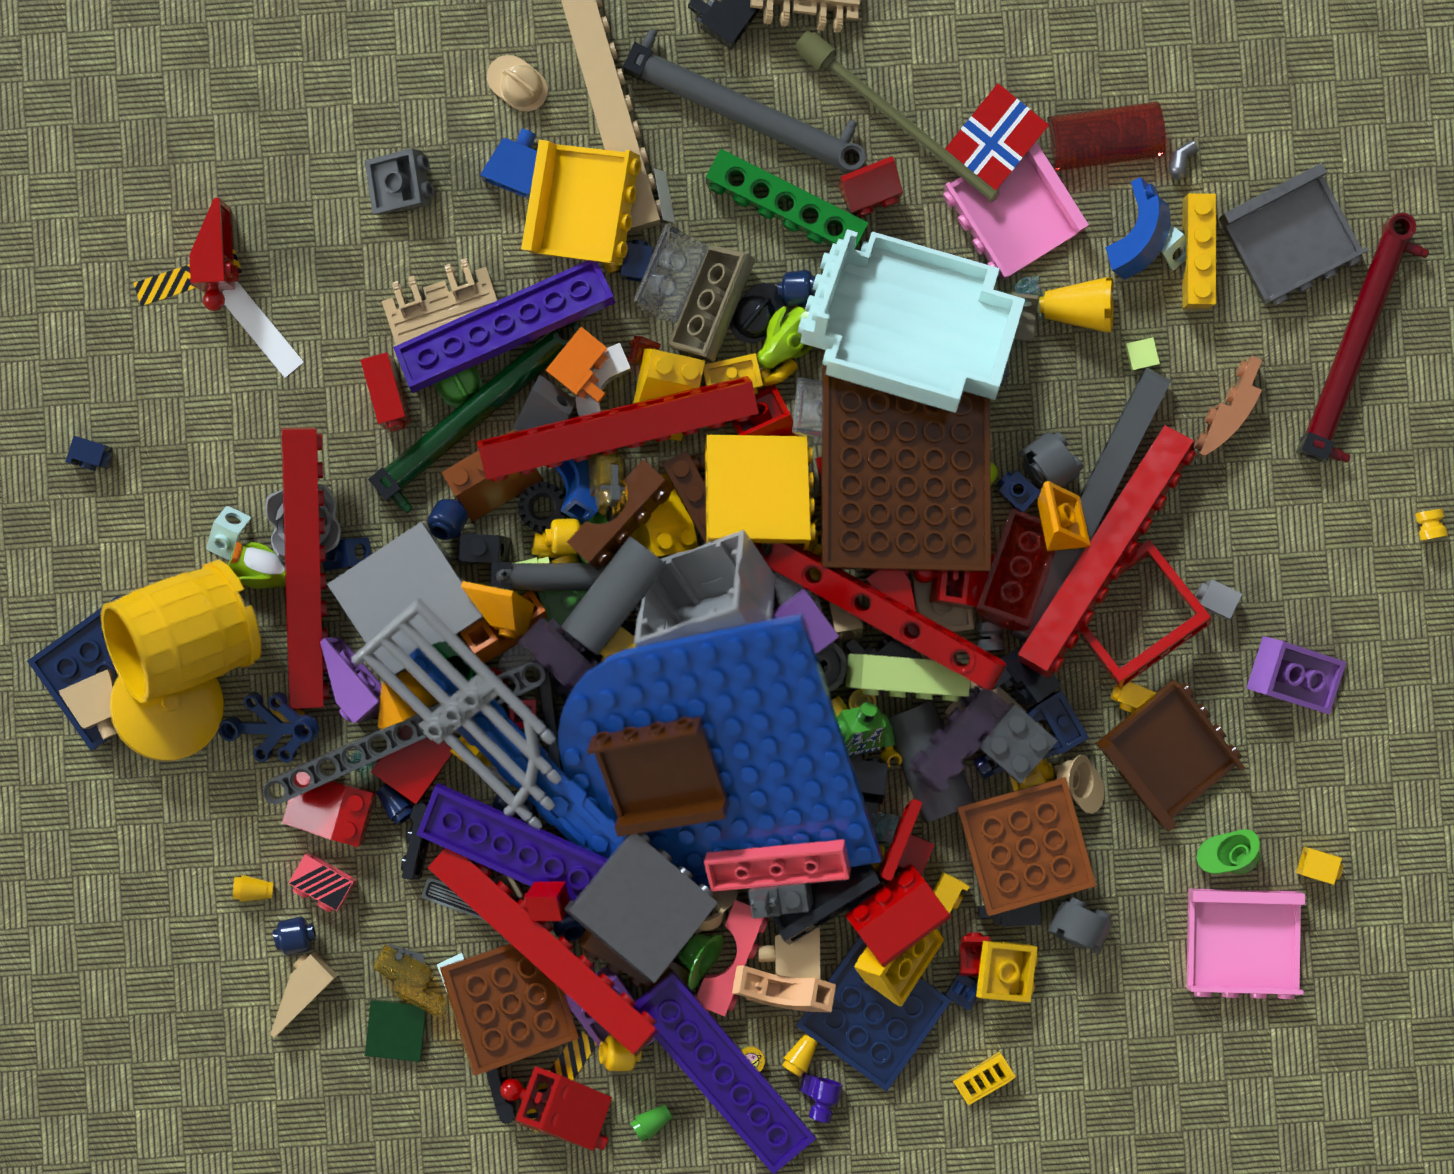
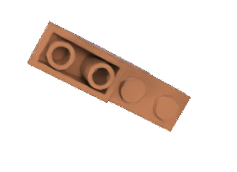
(1226, 419)

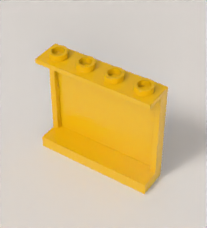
(581, 203)
(759, 488)

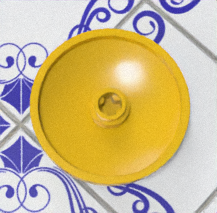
(170, 724)

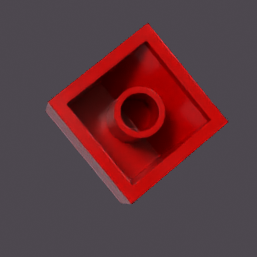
(871, 187)
(772, 419)

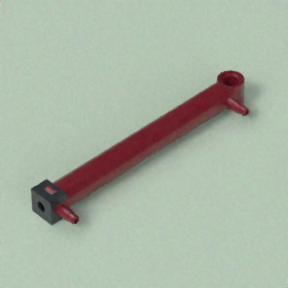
(1318, 438)

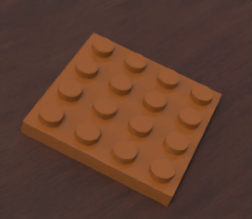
(1026, 846)
(505, 1008)

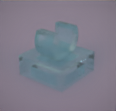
(884, 826)

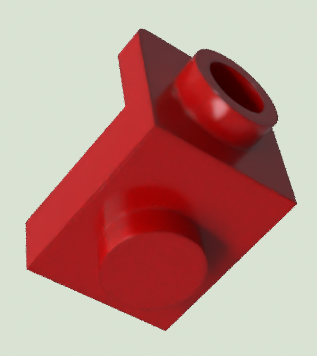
(970, 953)

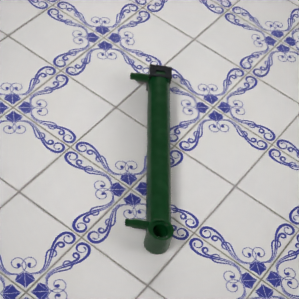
(466, 417)

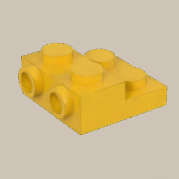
(1007, 971)

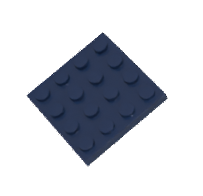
(72, 659)
(869, 1027)

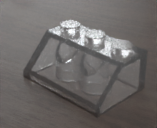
(670, 274)

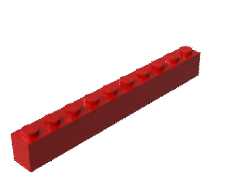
(617, 428)
(1107, 551)
(302, 566)
(547, 953)

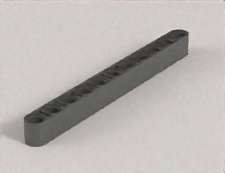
(1105, 479)
(369, 752)

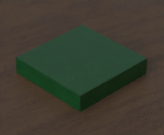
(395, 1030)

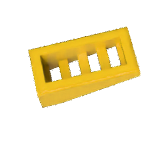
(989, 1087)

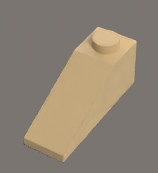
(304, 985)

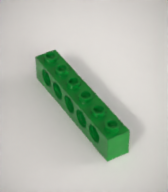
(728, 164)

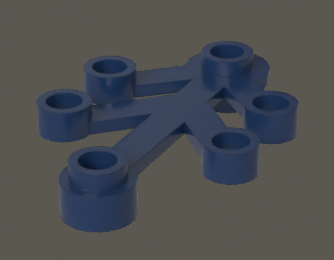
(272, 726)

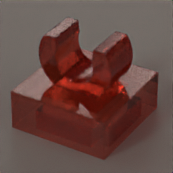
(638, 345)

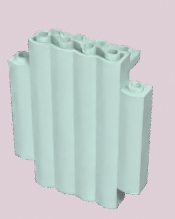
(910, 320)

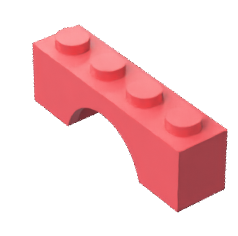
(716, 989)

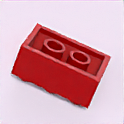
(898, 916)

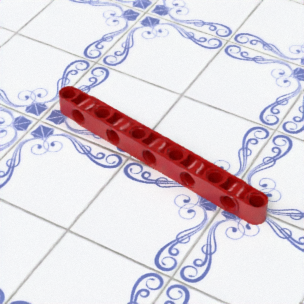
(885, 613)

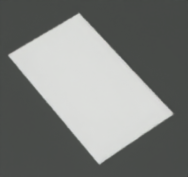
(664, 195)

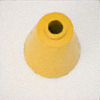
(1081, 304)

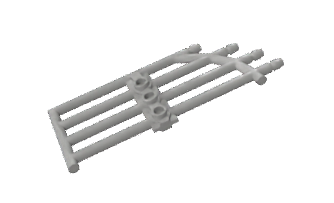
(463, 705)

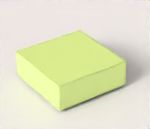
(1142, 354)

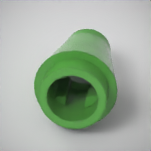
(650, 1122)

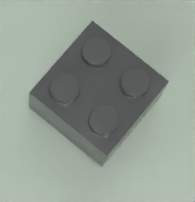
(1017, 743)

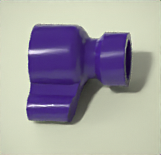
(824, 1092)

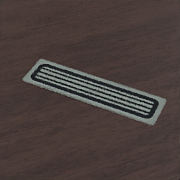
(441, 894)

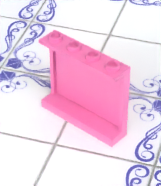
(1026, 218)
(1244, 942)

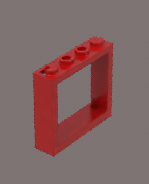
(1165, 645)

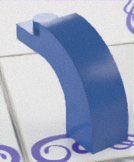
(1148, 235)
(577, 500)

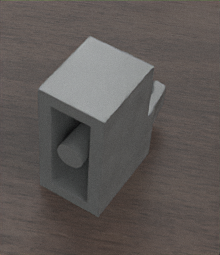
(780, 900)

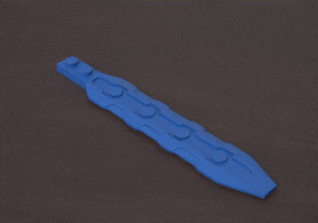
(573, 811)

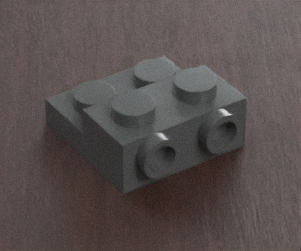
(399, 181)

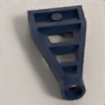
(1062, 722)

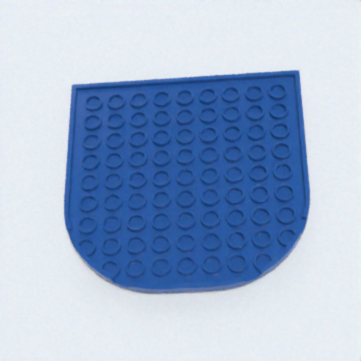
(765, 726)

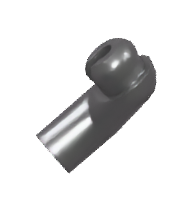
(1178, 160)

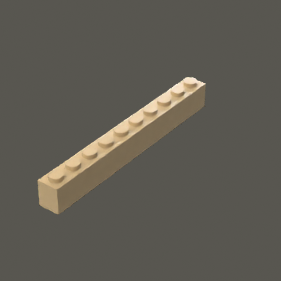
(608, 102)

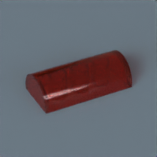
(1107, 136)
(1016, 574)

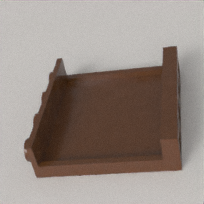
(1169, 752)
(660, 776)

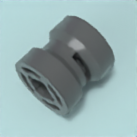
(989, 630)

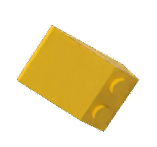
(667, 374)
(668, 529)

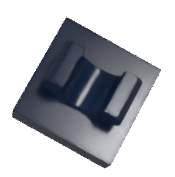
(963, 991)

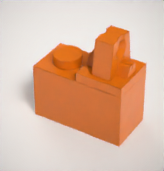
(575, 365)

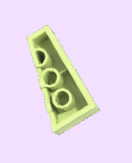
(904, 675)

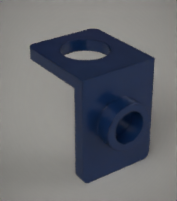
(344, 554)

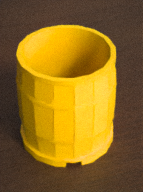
(180, 632)

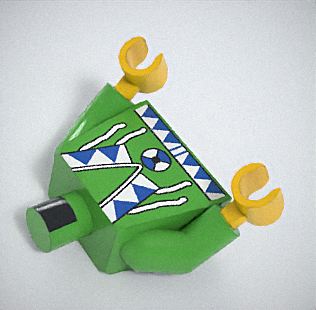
(868, 731)

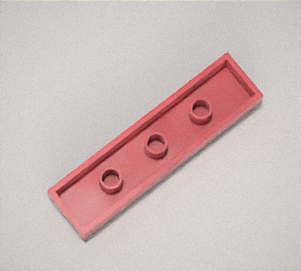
(777, 865)

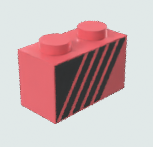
(322, 882)

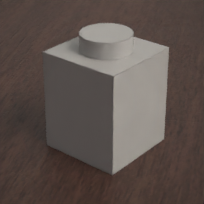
(1218, 599)

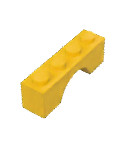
(1200, 235)

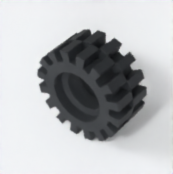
(531, 495)

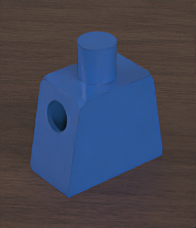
(512, 164)

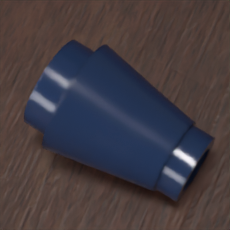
(395, 804)

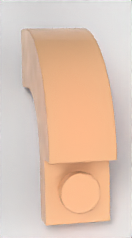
(783, 991)

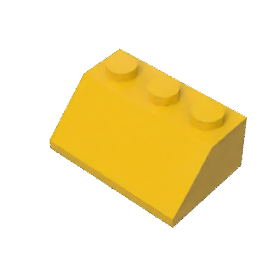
(903, 973)

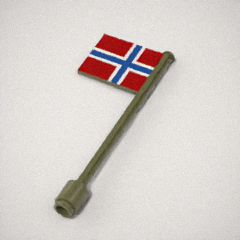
(984, 147)

